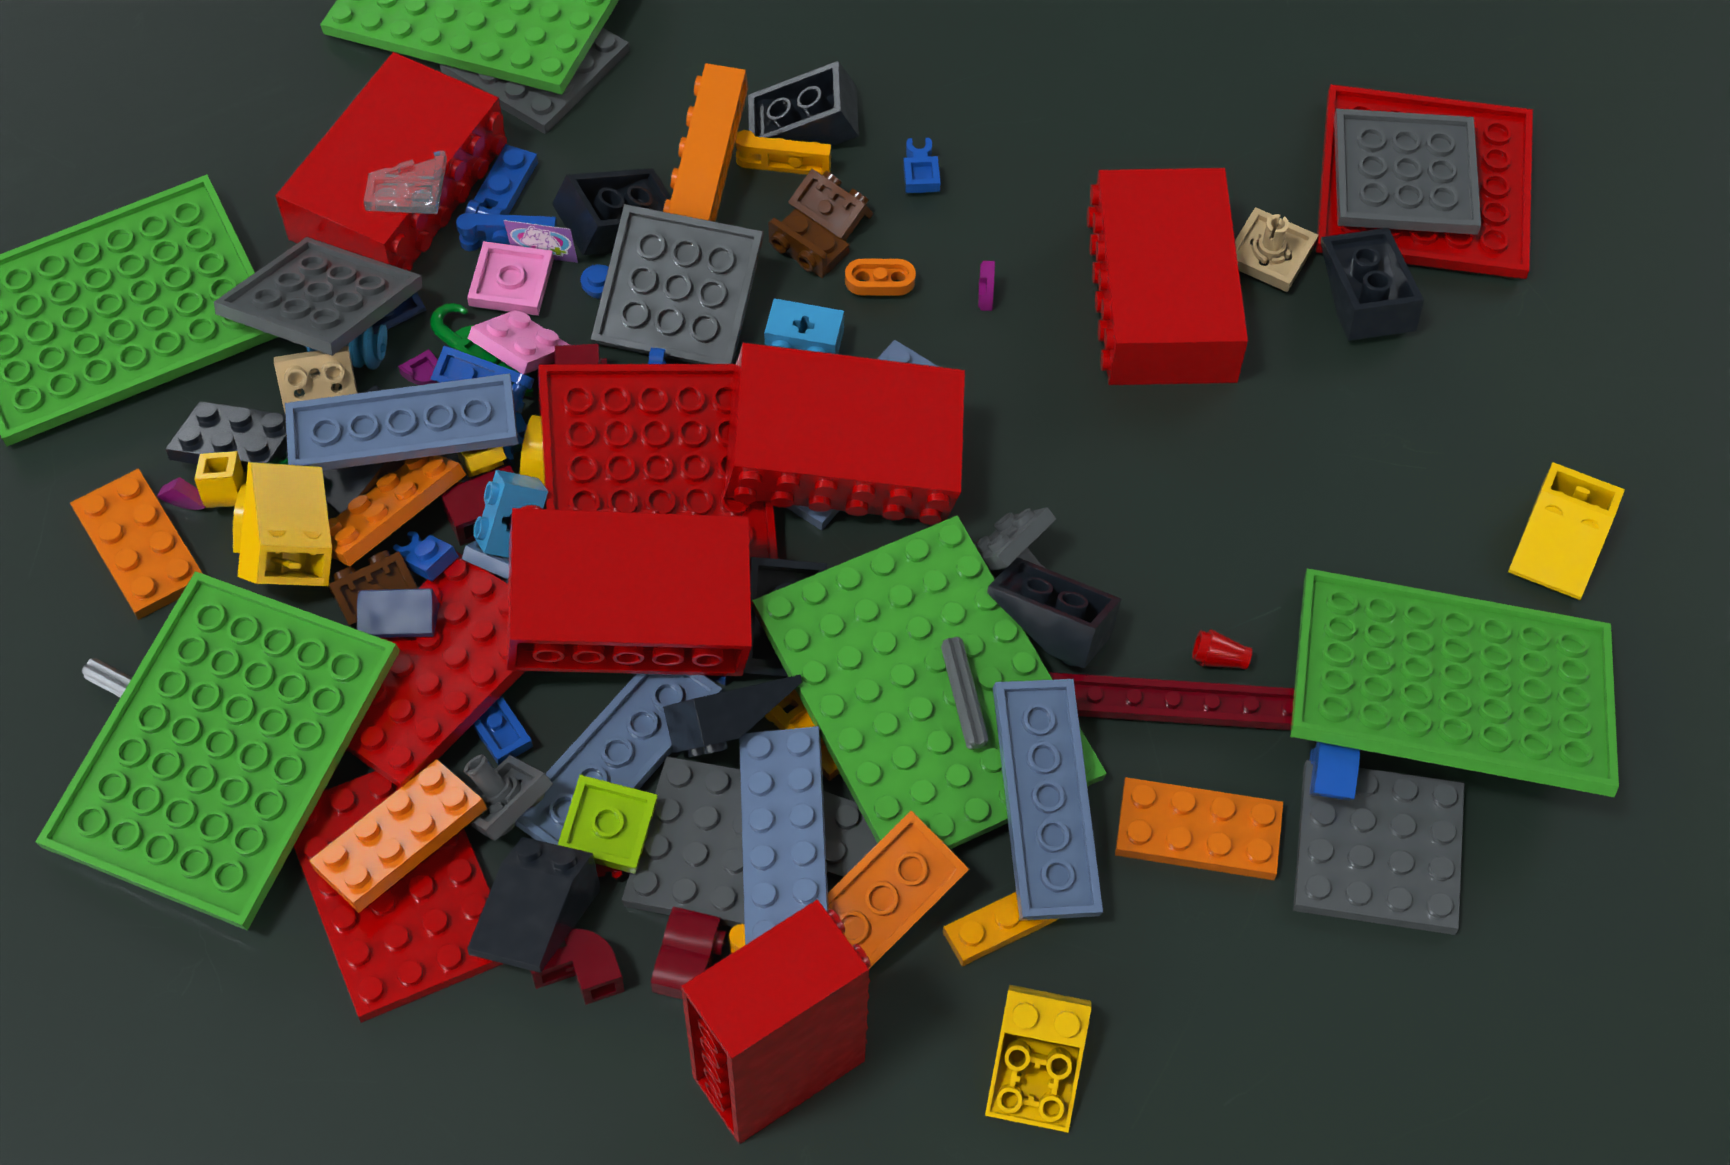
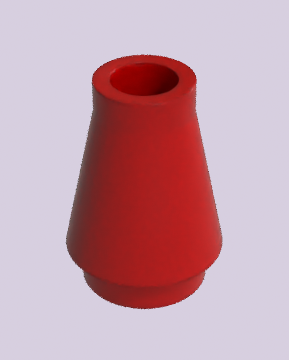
(1220, 651)

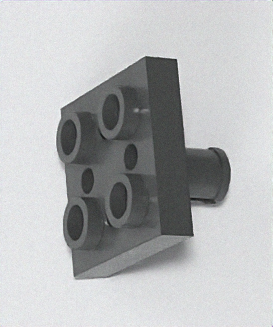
(1013, 537)
(505, 791)

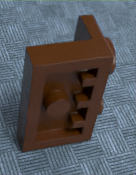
(829, 204)
(807, 243)
(382, 573)

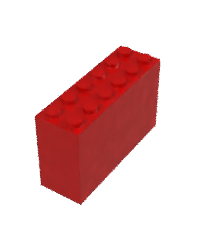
(395, 118)
(1166, 277)
(845, 434)
(628, 592)
(778, 1019)

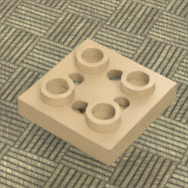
(1272, 243)
(315, 375)

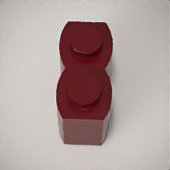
(686, 950)

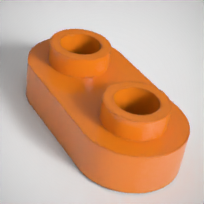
(880, 277)

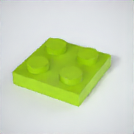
(608, 822)

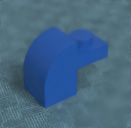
(1334, 771)

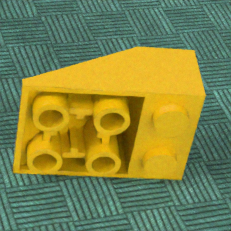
(285, 526)
(1566, 530)
(1038, 1058)

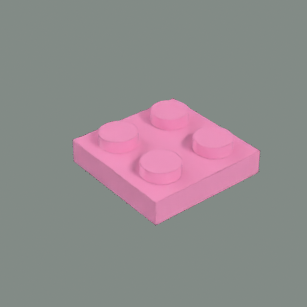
(510, 278)
(516, 341)

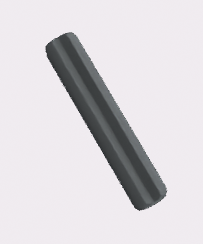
(964, 693)

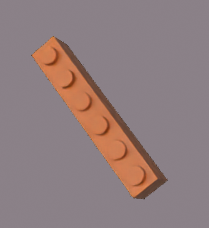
(709, 142)

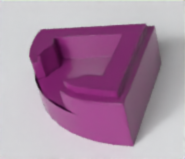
(986, 285)
(420, 368)
(181, 494)

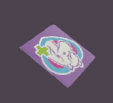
(543, 237)

